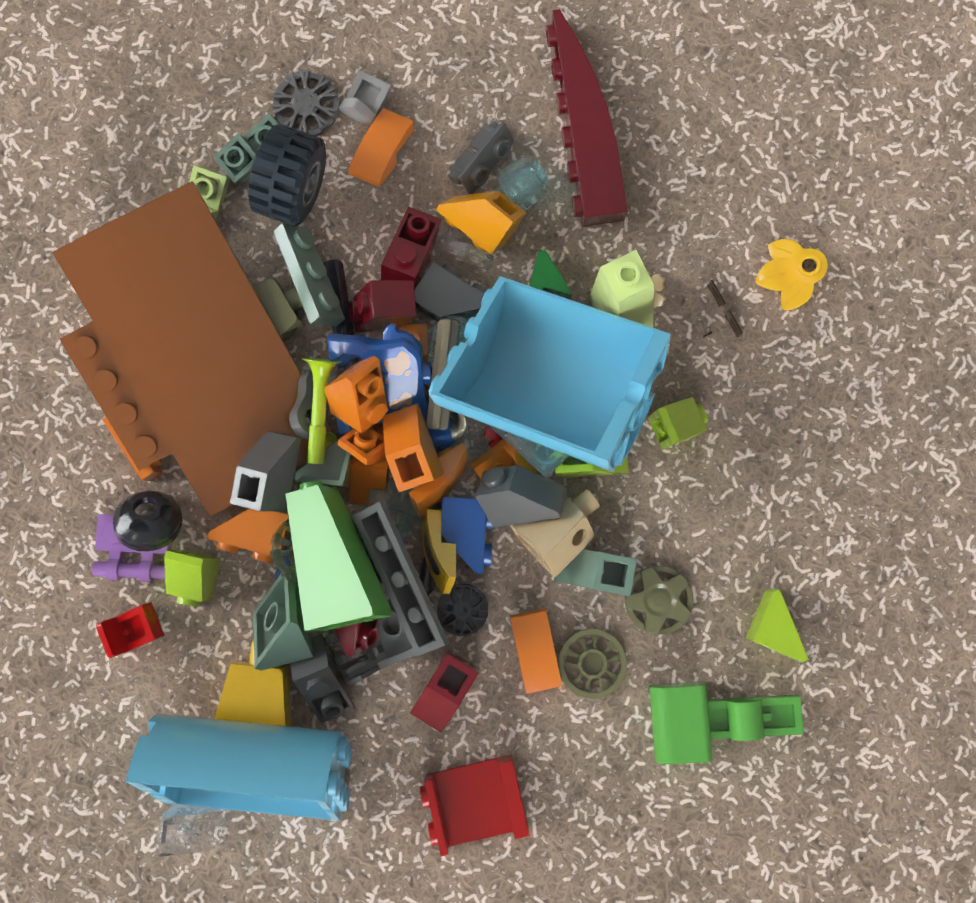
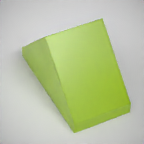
(775, 628)

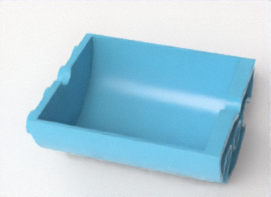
(554, 373)
(243, 766)

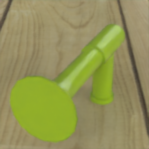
(318, 438)

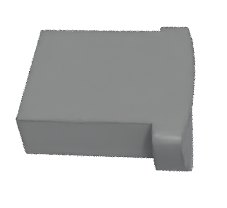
(365, 98)

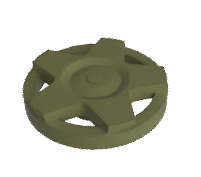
(660, 600)

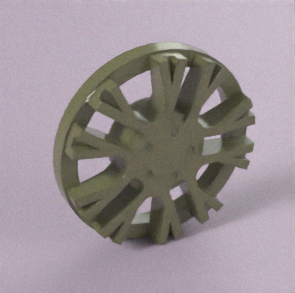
(592, 663)

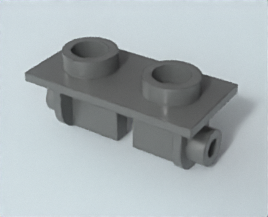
(492, 145)

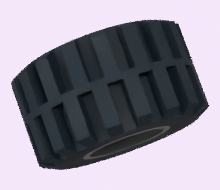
(287, 174)

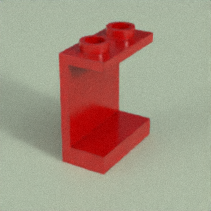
(474, 803)

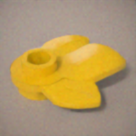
(787, 275)

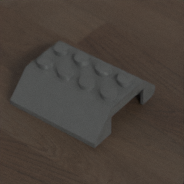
(413, 623)

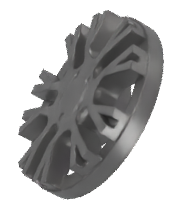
(306, 102)

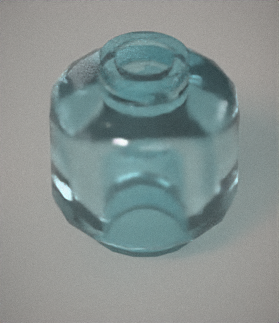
(523, 182)

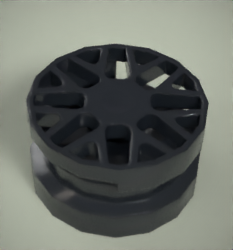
(462, 610)

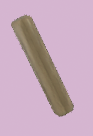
(446, 338)

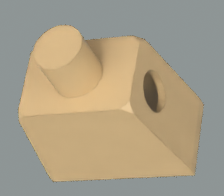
(559, 539)

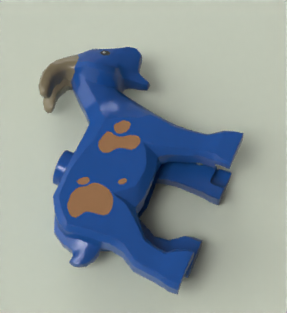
(402, 374)

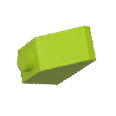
(678, 422)
(190, 576)

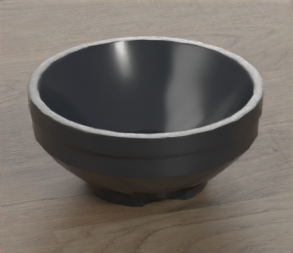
(148, 531)

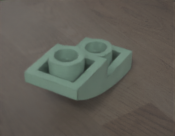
(239, 153)

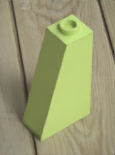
(625, 289)

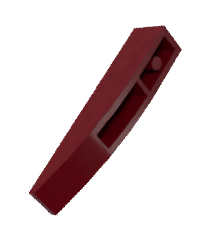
(588, 130)

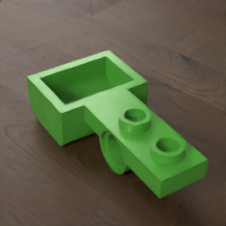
(688, 721)

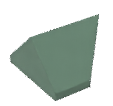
(334, 471)

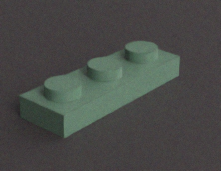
(309, 275)

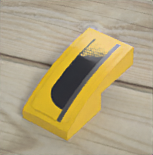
(439, 556)

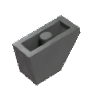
(519, 496)

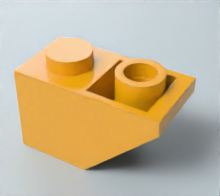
(483, 217)

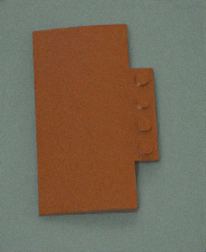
(179, 343)

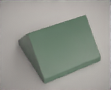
(280, 627)

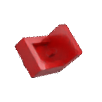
(130, 630)

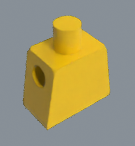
(255, 694)

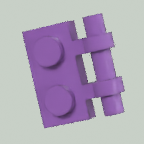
(114, 568)

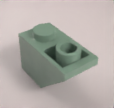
(600, 572)

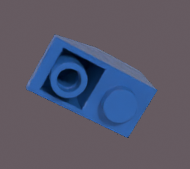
(466, 526)

